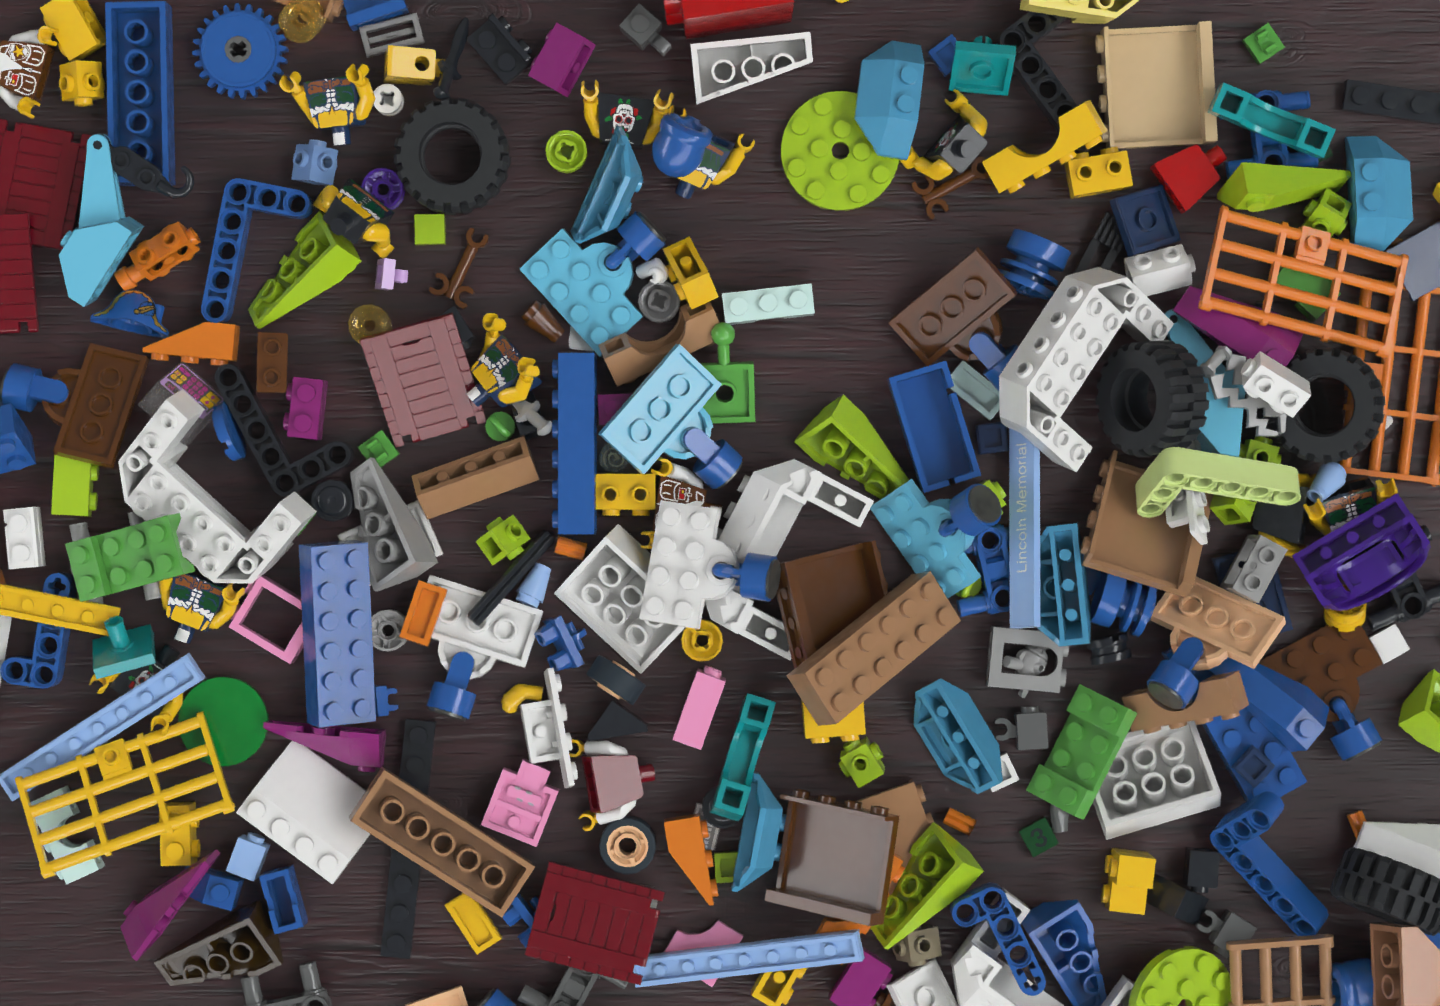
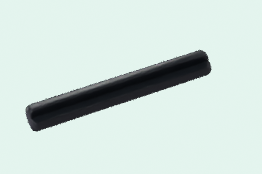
(510, 577)

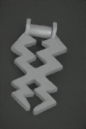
(1235, 363)

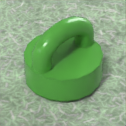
(500, 426)

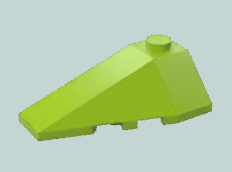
(313, 266)
(850, 444)
(932, 880)

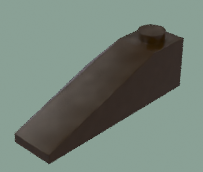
(228, 948)

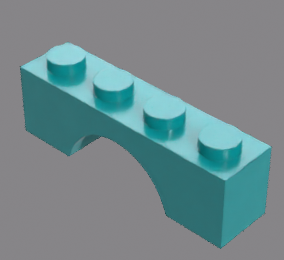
(1271, 122)
(742, 757)

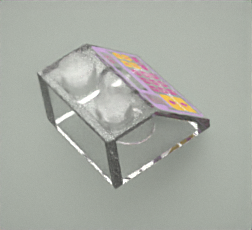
(192, 383)

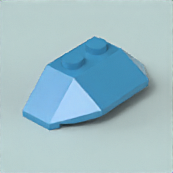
(890, 98)
(610, 190)
(1377, 191)
(1064, 587)
(957, 736)
(758, 834)

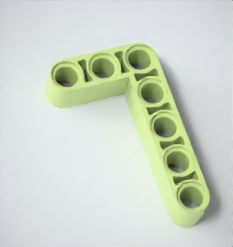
(1213, 474)

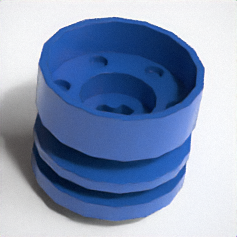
(1033, 263)
(1125, 600)

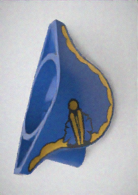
(134, 313)

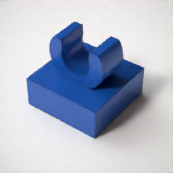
(381, 700)

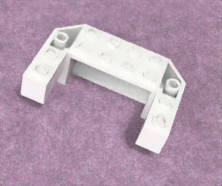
(1063, 352)
(760, 526)
(207, 531)
(988, 981)

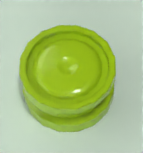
(566, 151)

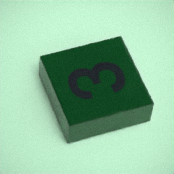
(1038, 836)

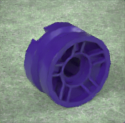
(385, 177)

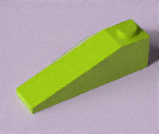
(1269, 186)
(1422, 712)

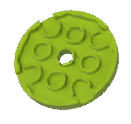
(813, 168)
(1182, 975)

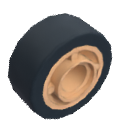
(616, 679)
(623, 861)

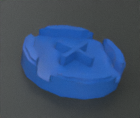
(228, 431)

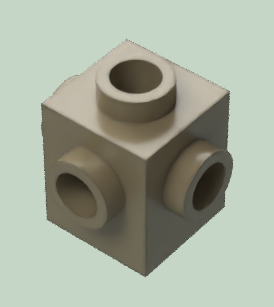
(919, 946)

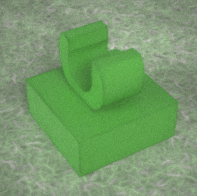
(1263, 43)
(380, 448)

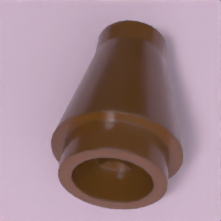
(542, 321)

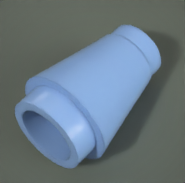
(1327, 481)
(534, 586)

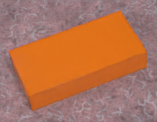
(423, 613)

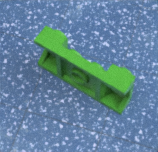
(127, 558)
(1082, 752)

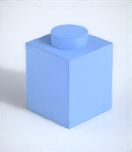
(248, 856)

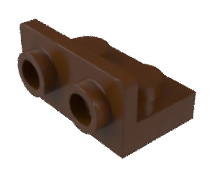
(272, 362)

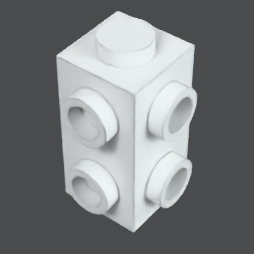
(1160, 269)
(1275, 384)

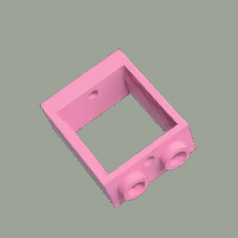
(253, 591)
(699, 707)

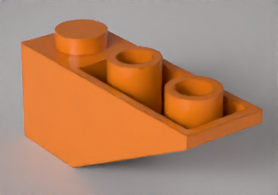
(202, 341)
(686, 845)

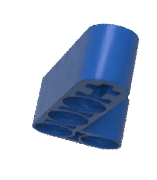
(41, 656)
(1006, 940)

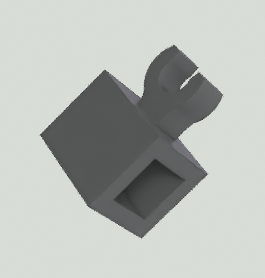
(643, 29)
(1028, 728)
(1227, 928)

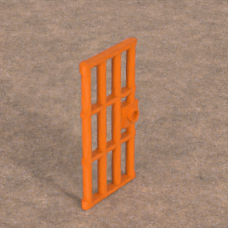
(1308, 258)
(1384, 373)

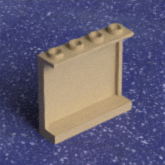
(1157, 86)

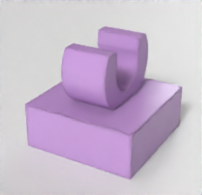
(387, 274)

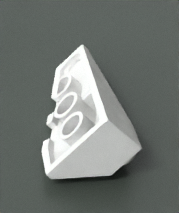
(1404, 842)

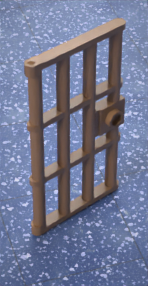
(1296, 998)

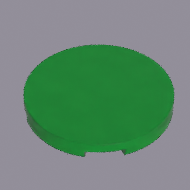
(233, 717)

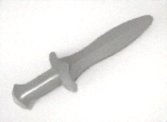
(528, 411)

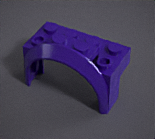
(1374, 570)

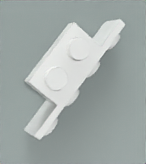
(1189, 508)
(546, 730)

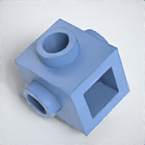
(314, 163)

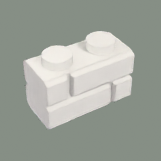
(24, 537)

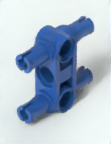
(1265, 147)
(994, 572)

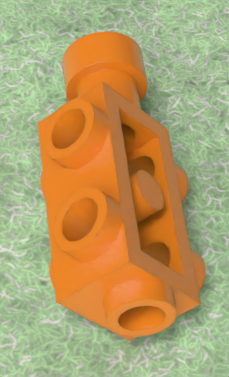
(162, 248)

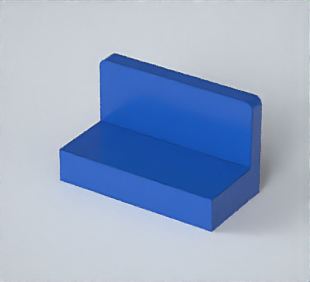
(372, 11)

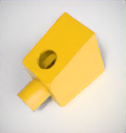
(401, 67)

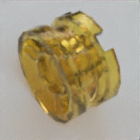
(309, 11)
(368, 313)

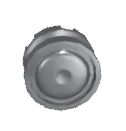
(659, 302)

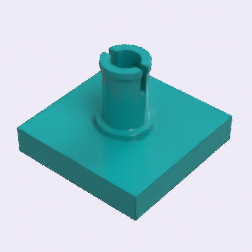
(982, 67)
(122, 648)

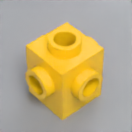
(81, 82)

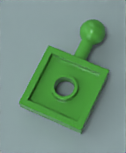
(736, 375)

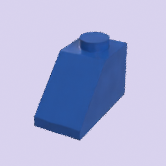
(219, 889)

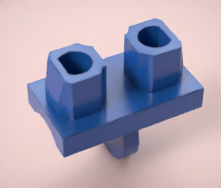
(566, 641)
(520, 909)

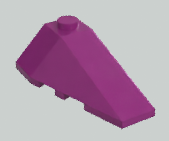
(1239, 334)
(347, 744)
(157, 909)

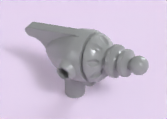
(1028, 662)

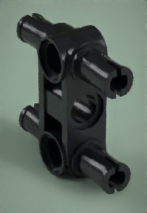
(1397, 596)

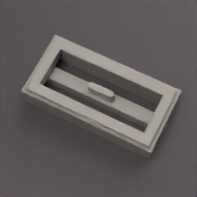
(370, 52)

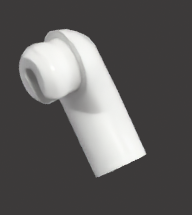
(653, 268)

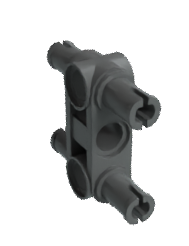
(311, 984)
(570, 992)

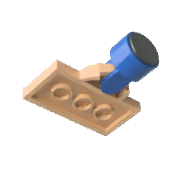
(1205, 632)

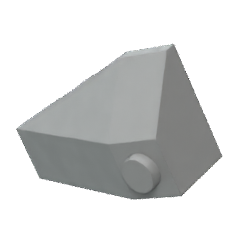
(394, 537)

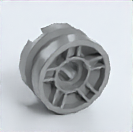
(384, 618)

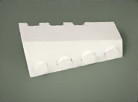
(737, 63)

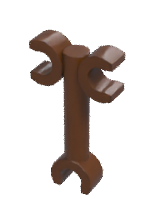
(931, 196)
(453, 288)

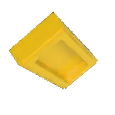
(473, 922)

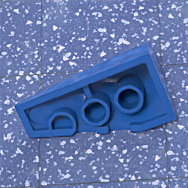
(1280, 704)
(1068, 947)

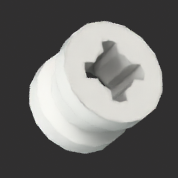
(392, 104)

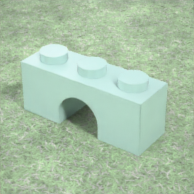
(768, 304)
(63, 846)

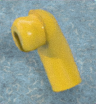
(518, 694)

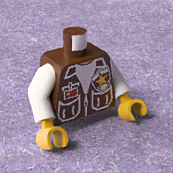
(25, 68)
(680, 487)

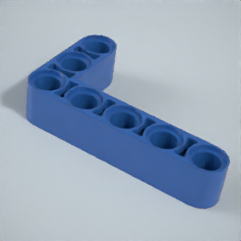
(239, 236)
(1265, 872)

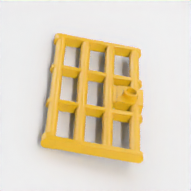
(116, 772)

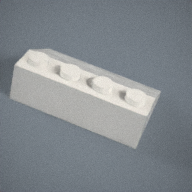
(609, 597)
(1156, 781)
(307, 810)

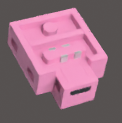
(521, 803)

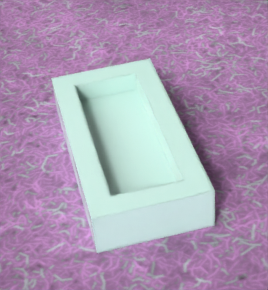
(975, 390)

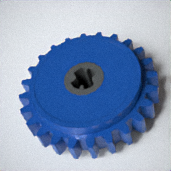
(243, 30)

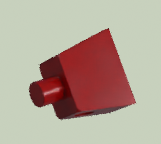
(1189, 174)

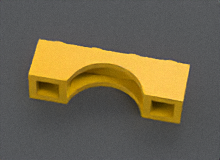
(1077, 128)

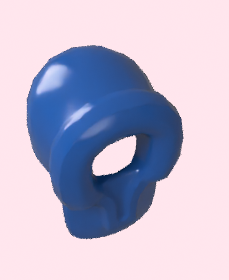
(680, 144)
(1352, 982)

